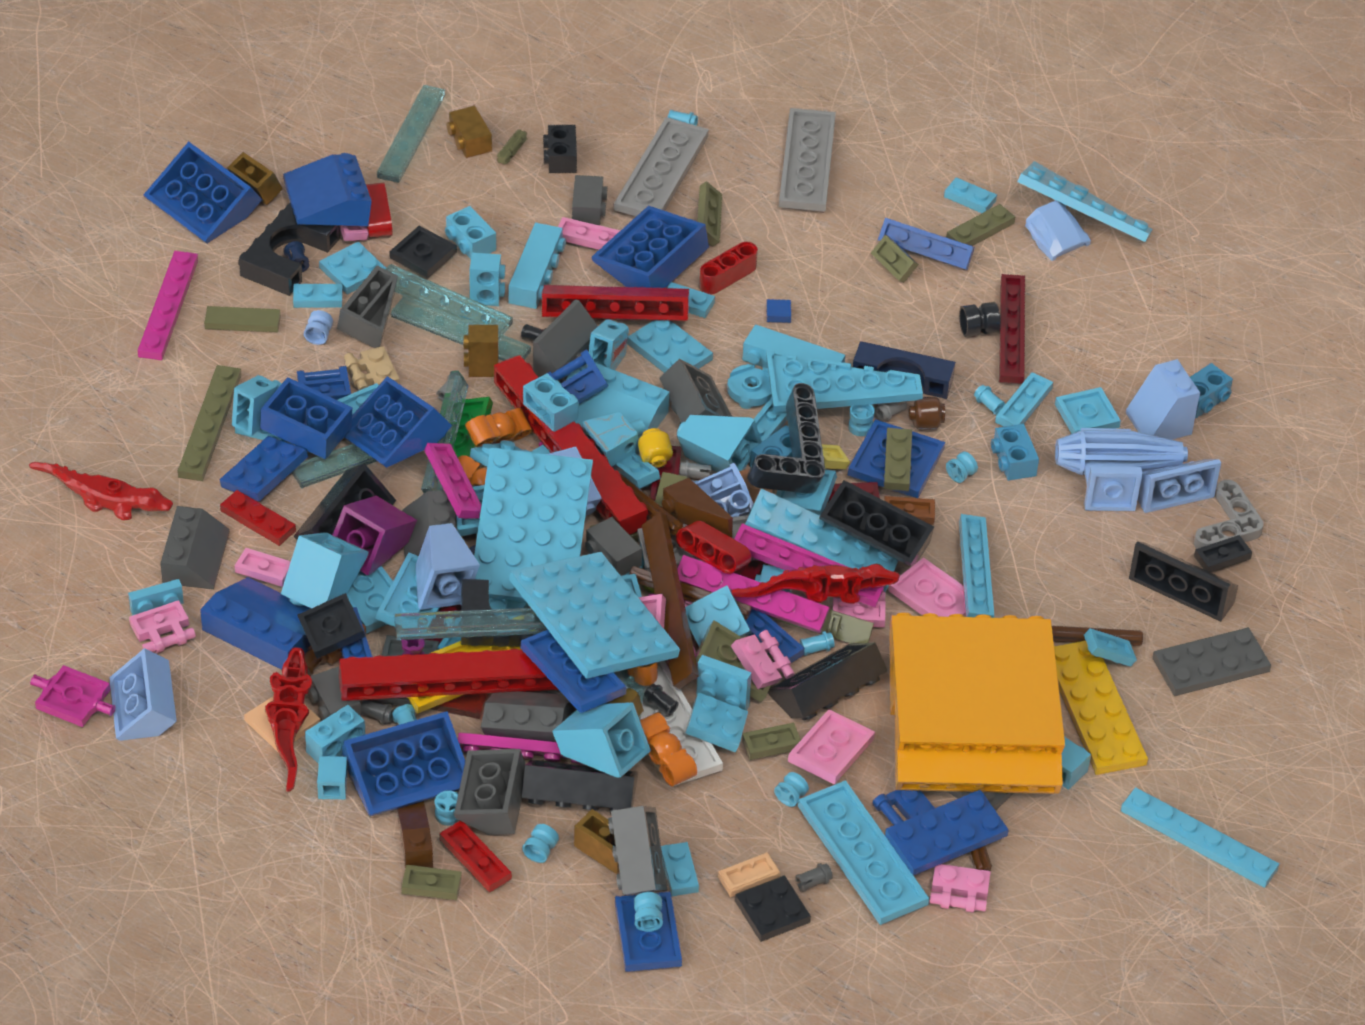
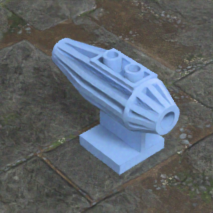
(1115, 463)

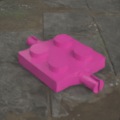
(72, 695)

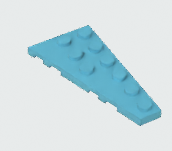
(838, 383)

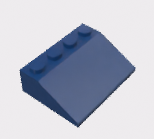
(329, 192)
(202, 194)
(652, 249)
(395, 424)
(255, 621)
(405, 763)

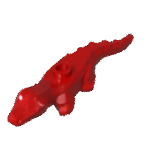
(107, 492)
(825, 582)
(288, 710)

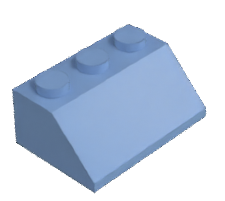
(1179, 484)
(143, 697)

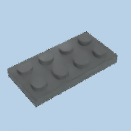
(1211, 661)

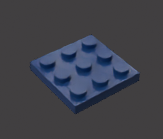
(870, 458)

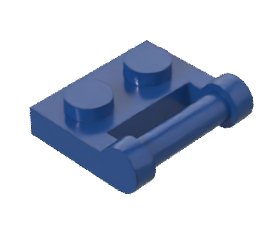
(329, 382)
(584, 383)
(908, 802)

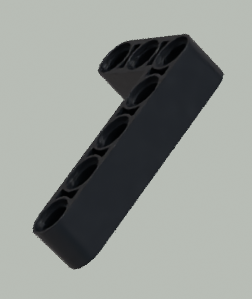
(806, 466)

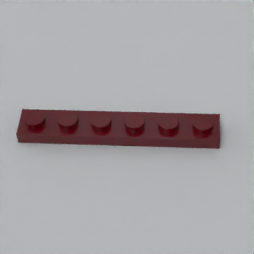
(1012, 329)

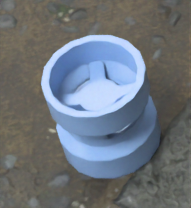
(318, 327)

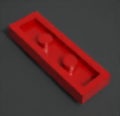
(258, 517)
(475, 856)

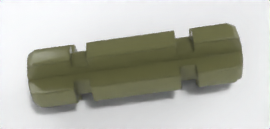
(512, 146)

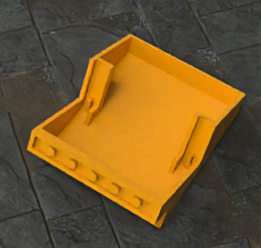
(975, 704)

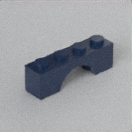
(934, 372)

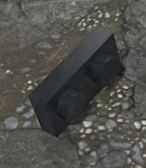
(1223, 554)

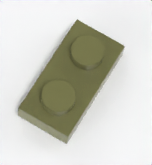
(894, 258)
(771, 741)
(431, 882)

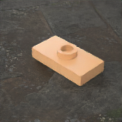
(748, 874)

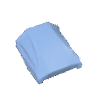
(1056, 230)
(728, 491)

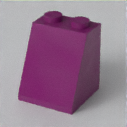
(375, 528)

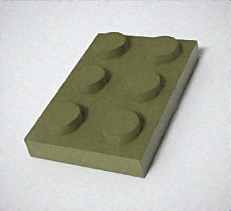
(718, 644)

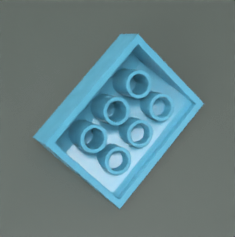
(627, 396)

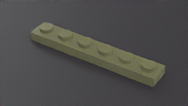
(209, 423)

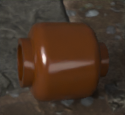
(927, 413)

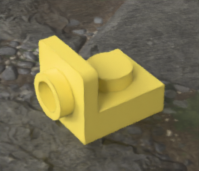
(834, 457)

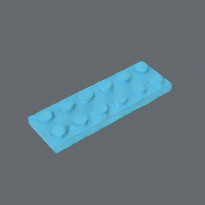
(805, 529)
(863, 852)

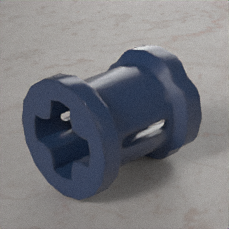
(297, 250)

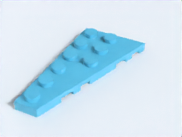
(1077, 197)

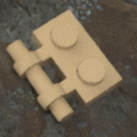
(376, 364)

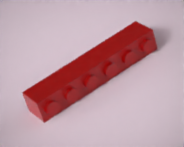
(618, 302)

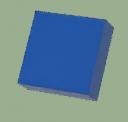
(778, 310)

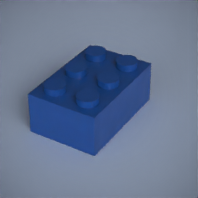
(306, 418)

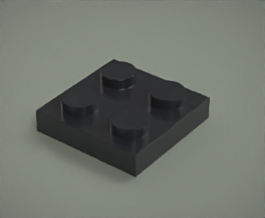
(423, 251)
(331, 625)
(772, 908)

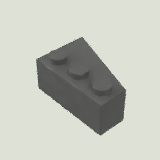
(369, 307)

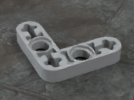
(1246, 524)

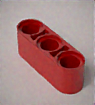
(380, 218)
(728, 267)
(713, 547)

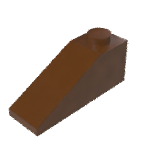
(691, 504)
(415, 835)

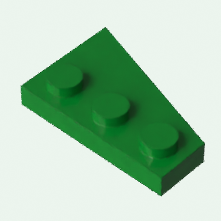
(472, 408)

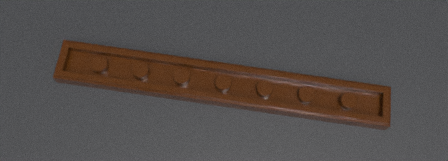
(667, 582)

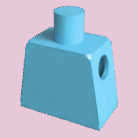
(249, 400)

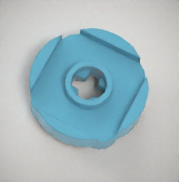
(743, 394)

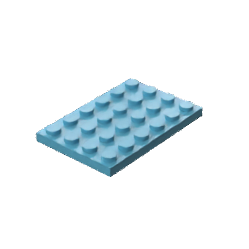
(529, 514)
(594, 614)

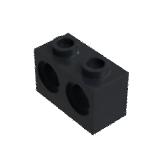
(561, 149)

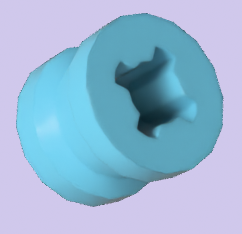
(961, 467)
(791, 789)
(443, 803)

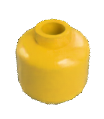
(655, 447)

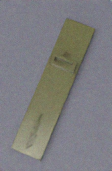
(843, 627)

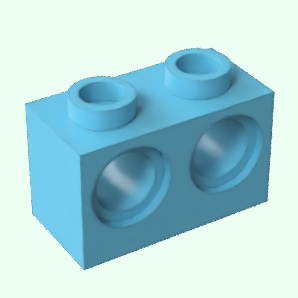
(470, 232)
(486, 278)
(550, 402)
(328, 735)

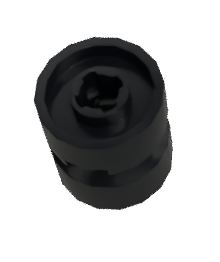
(976, 319)

